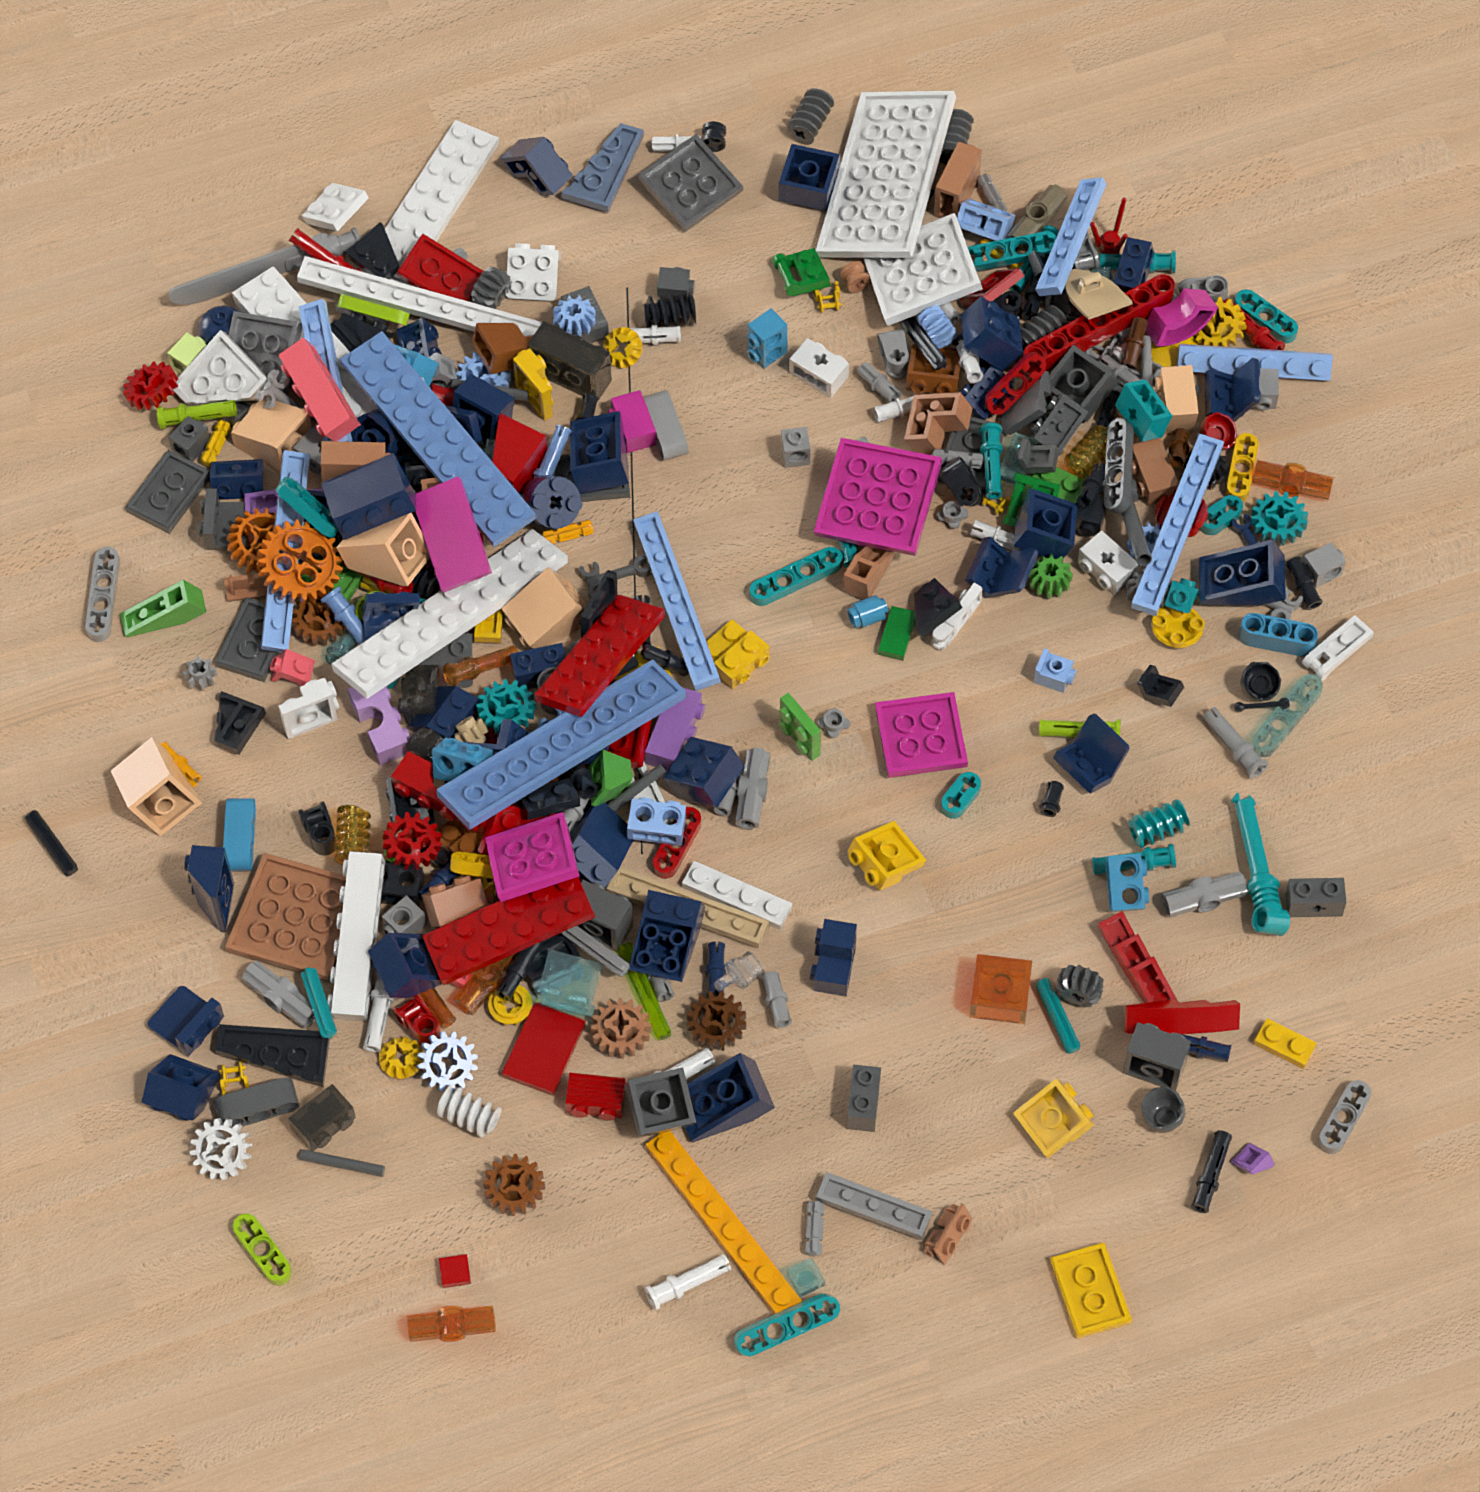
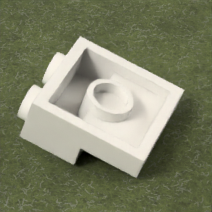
(311, 710)

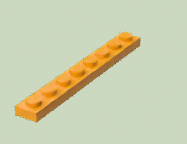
(722, 1222)

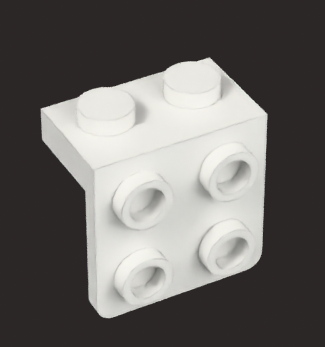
(533, 272)

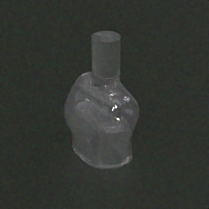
(740, 971)

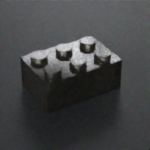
(572, 360)

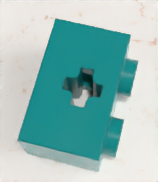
(1143, 410)

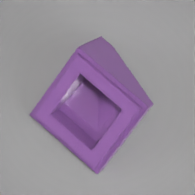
(1253, 1159)

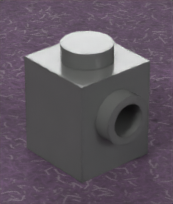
(674, 282)
(189, 438)

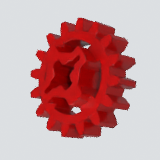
(150, 385)
(408, 844)

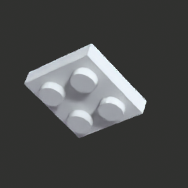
(334, 206)

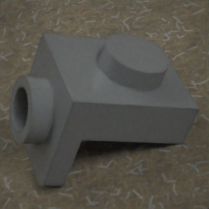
(1037, 458)

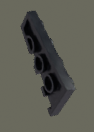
(280, 1050)

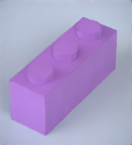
(674, 730)

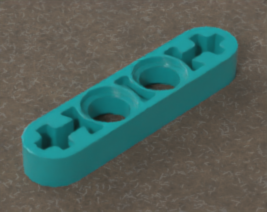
(1008, 246)
(798, 579)
(788, 1329)

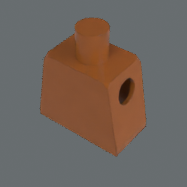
(499, 344)

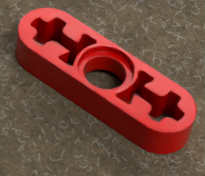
(1034, 375)
(678, 854)

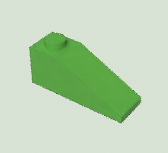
(165, 609)

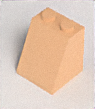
(270, 431)
(388, 551)
(545, 610)
(155, 787)

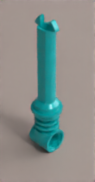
(1262, 886)

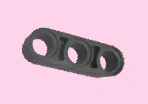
(258, 1102)

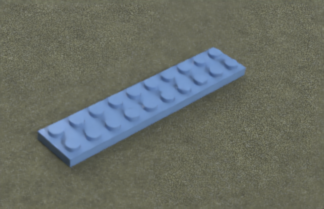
(437, 436)
(560, 745)

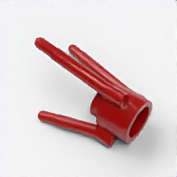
(1110, 240)

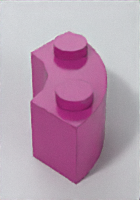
(1181, 317)

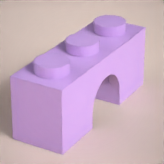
(389, 738)

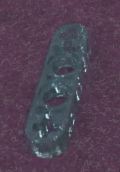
(1290, 717)

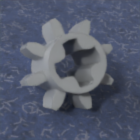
(200, 673)

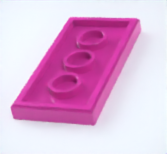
(451, 534)

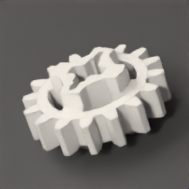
(214, 1141)

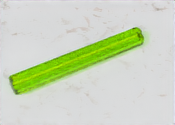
(646, 996)

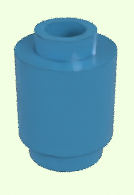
(867, 611)

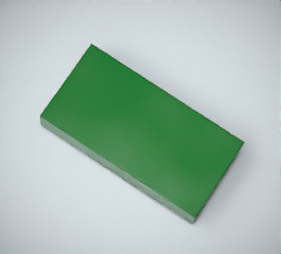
(897, 633)

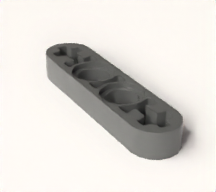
(1118, 494)

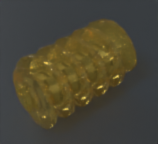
(1087, 452)
(351, 831)

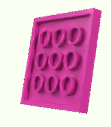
(878, 496)

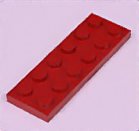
(599, 655)
(506, 928)

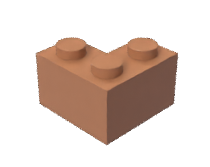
(933, 416)

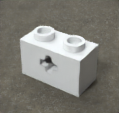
(819, 367)
(1107, 562)

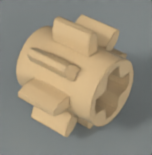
(471, 730)

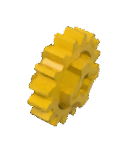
(1227, 330)

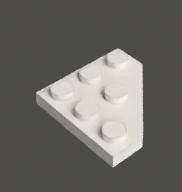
(220, 374)

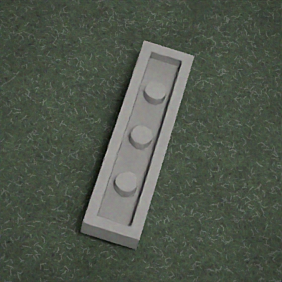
(874, 1206)

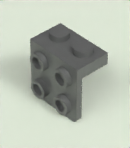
(218, 519)
(453, 653)

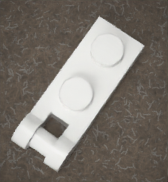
(1338, 647)

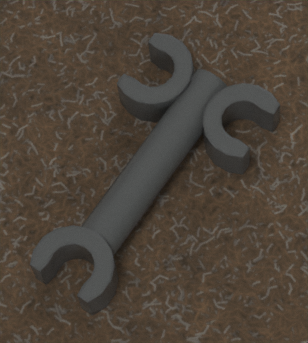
(594, 578)

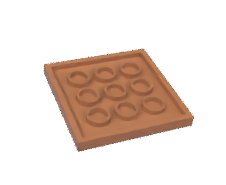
(289, 916)

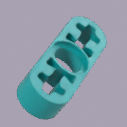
(1262, 305)
(307, 506)

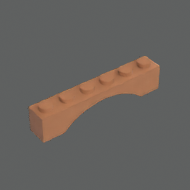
(867, 570)

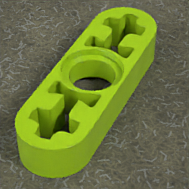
(373, 309)
(279, 1260)

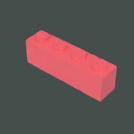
(319, 390)

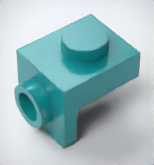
(1182, 595)

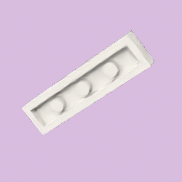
(736, 894)

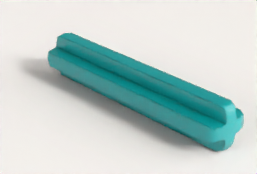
(319, 1003)
(1057, 1015)

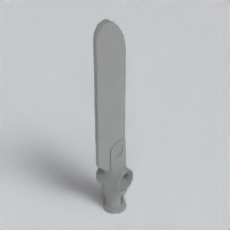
(234, 277)

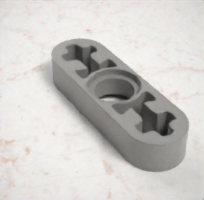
(1344, 1128)

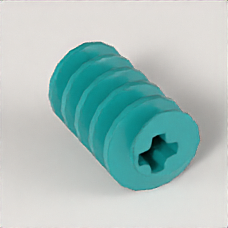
(1157, 822)

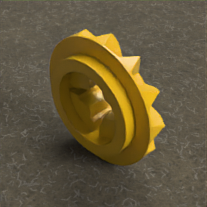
(633, 350)
(499, 1011)
(394, 1067)

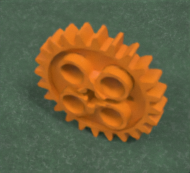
(290, 581)

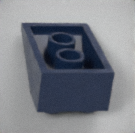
(598, 452)
(1243, 575)
(600, 844)
(727, 1097)

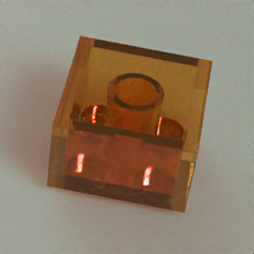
(1000, 989)

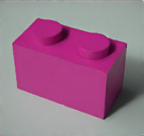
(636, 421)

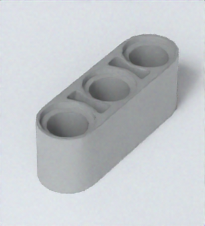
(668, 429)

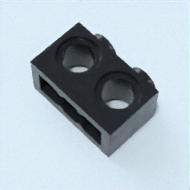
(393, 889)

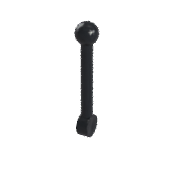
(1283, 703)

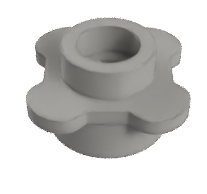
(955, 508)
(830, 716)

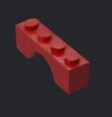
(415, 779)

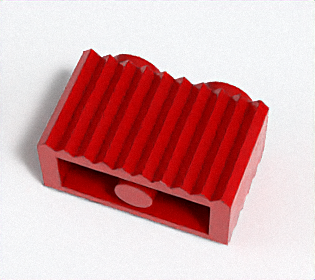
(595, 1096)

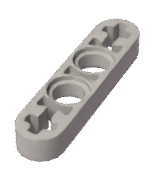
(102, 594)

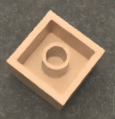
(1178, 393)

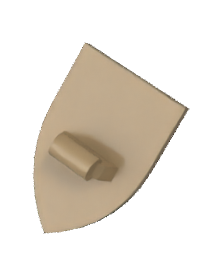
(1094, 293)

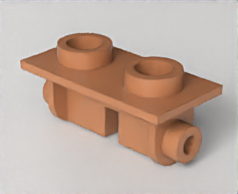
(245, 586)
(955, 1223)

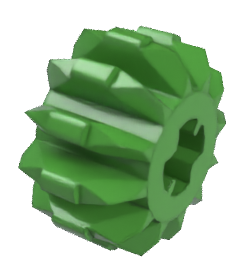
(1050, 576)

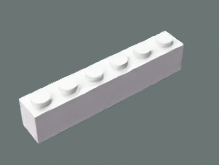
(357, 935)

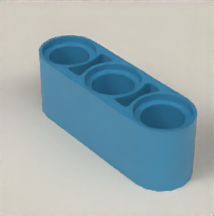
(1265, 638)
(240, 832)

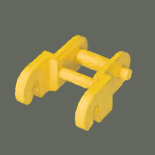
(819, 298)
(998, 508)
(224, 1082)

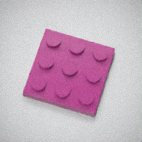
(921, 734)
(532, 857)

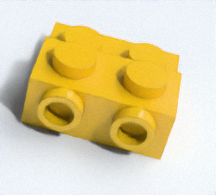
(531, 376)
(737, 653)
(885, 855)
(1054, 1117)

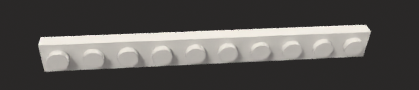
(406, 297)

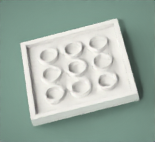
(933, 276)

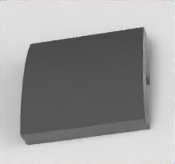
(1028, 406)

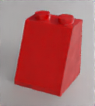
(518, 451)

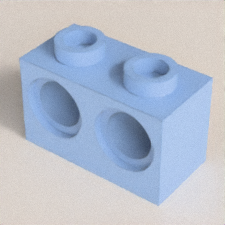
(985, 219)
(655, 829)

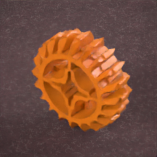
(250, 527)

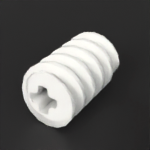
(467, 1112)

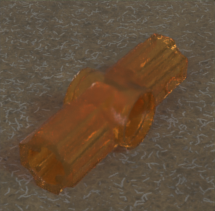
(1292, 479)
(479, 989)
(451, 1323)

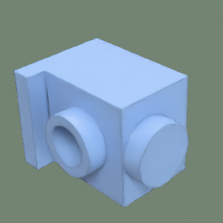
(1054, 671)

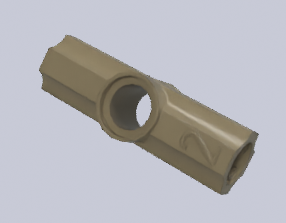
(1044, 208)

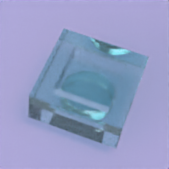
(805, 1277)

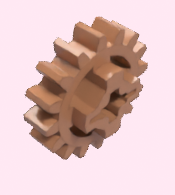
(633, 1028)

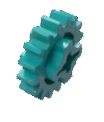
(1282, 515)
(504, 704)

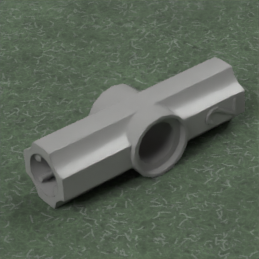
(752, 788)
(1204, 894)
(279, 994)

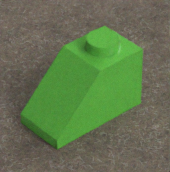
(611, 776)

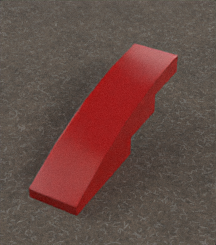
(1135, 960)
(1184, 1017)

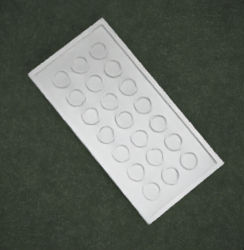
(886, 174)

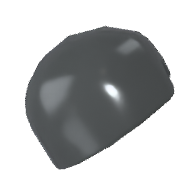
(1163, 1109)

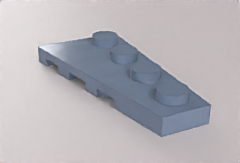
(606, 171)

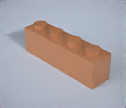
(1151, 468)

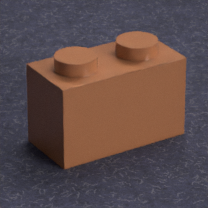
(454, 901)

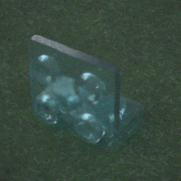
(568, 983)

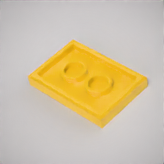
(1090, 1290)

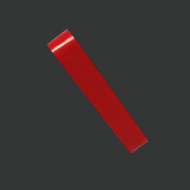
(1111, 322)

